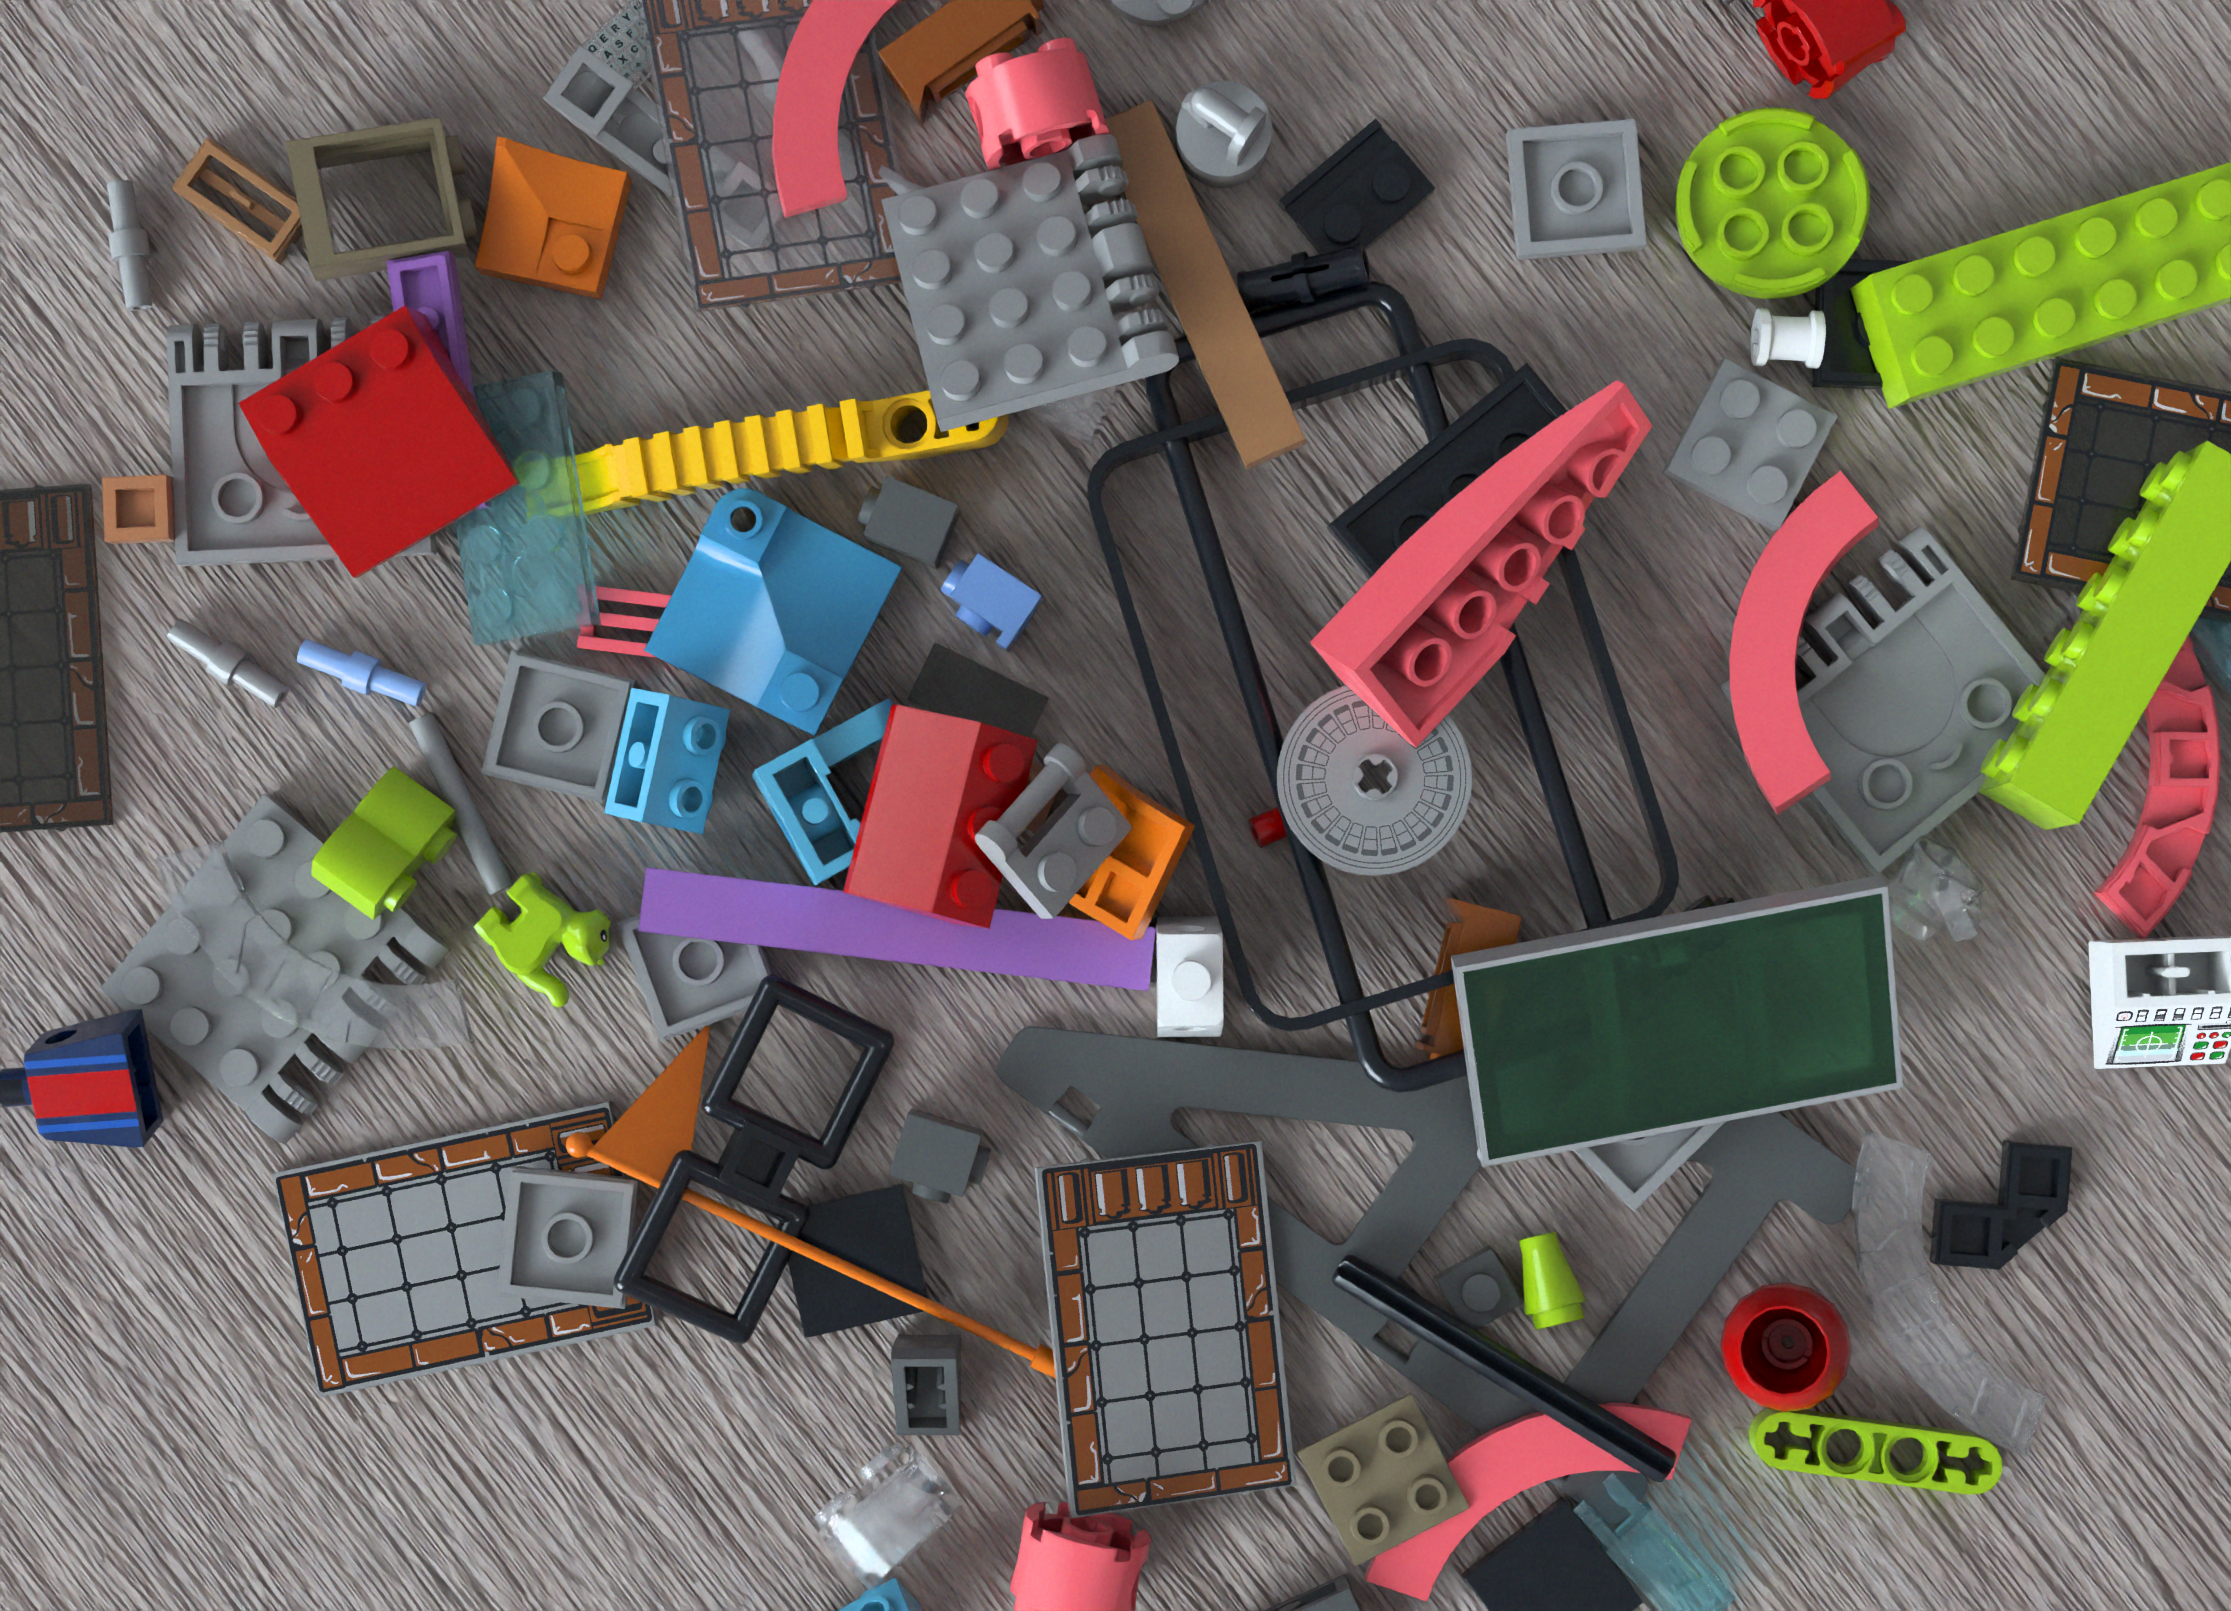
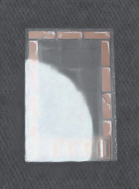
(715, 103)

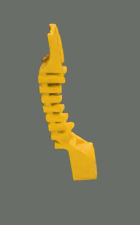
(763, 446)

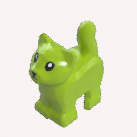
(537, 933)

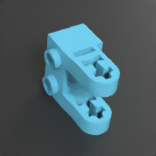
(804, 800)

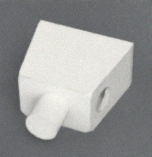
(1189, 976)

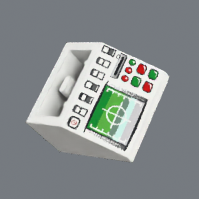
(2160, 1001)

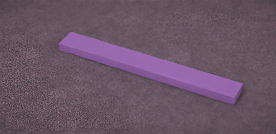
(858, 927)

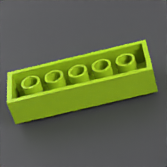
(2050, 287)
(2119, 645)

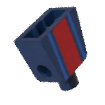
(89, 1083)

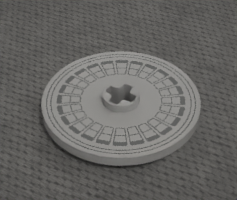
(1371, 829)

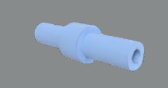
(361, 672)

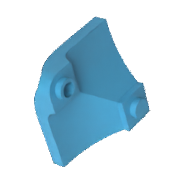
(773, 609)

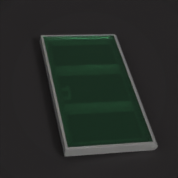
(1680, 1020)

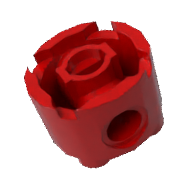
(1828, 38)

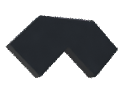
(2030, 1197)

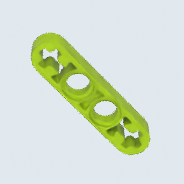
(1873, 1457)

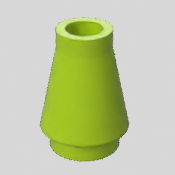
(1549, 1283)

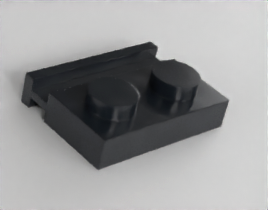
(1357, 192)

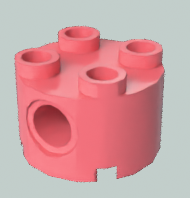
(1034, 103)
(1077, 1562)

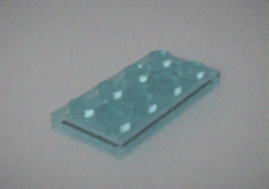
(530, 550)

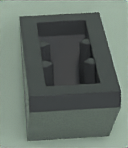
(927, 1384)

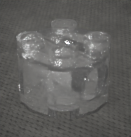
(888, 1515)

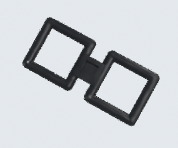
(754, 1159)

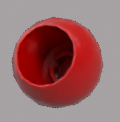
(1781, 1375)

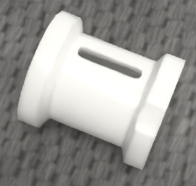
(1787, 338)

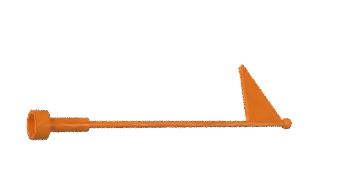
(664, 1124)

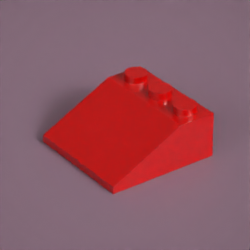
(380, 440)

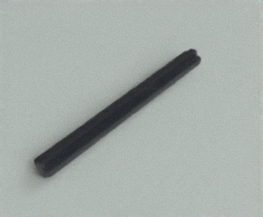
(1504, 1368)

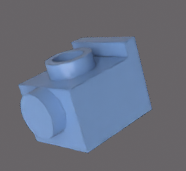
(991, 599)

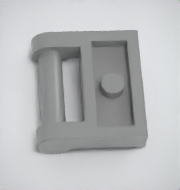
(1066, 845)

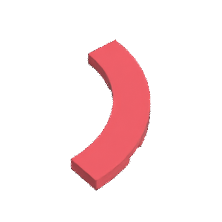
(810, 100)
(1769, 635)
(2177, 800)
(1504, 1465)

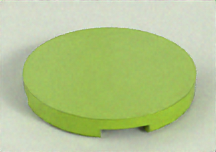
(1772, 203)

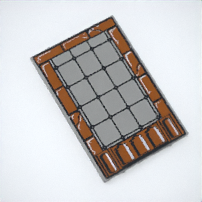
(405, 1254)
(1165, 1327)

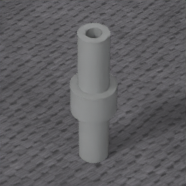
(129, 245)
(228, 663)

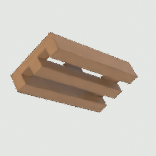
(287, 231)

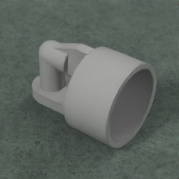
(1223, 134)

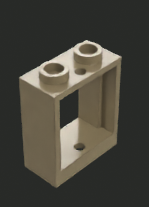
(313, 153)

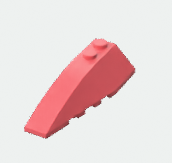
(1457, 585)

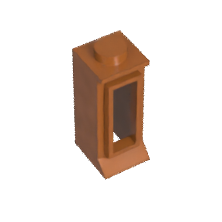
(948, 44)
(1474, 930)

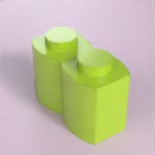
(384, 843)

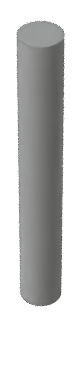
(459, 798)

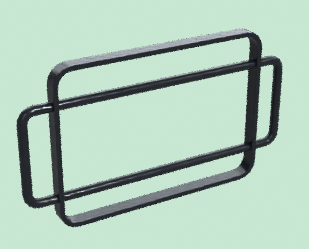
(1174, 439)

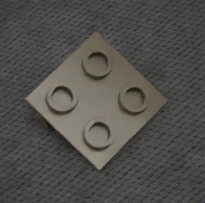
(1383, 1479)

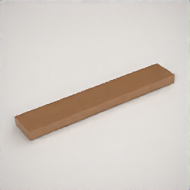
(1203, 290)

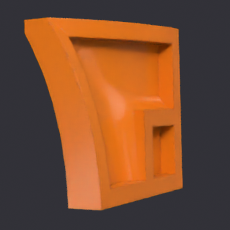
(551, 220)
(1137, 871)

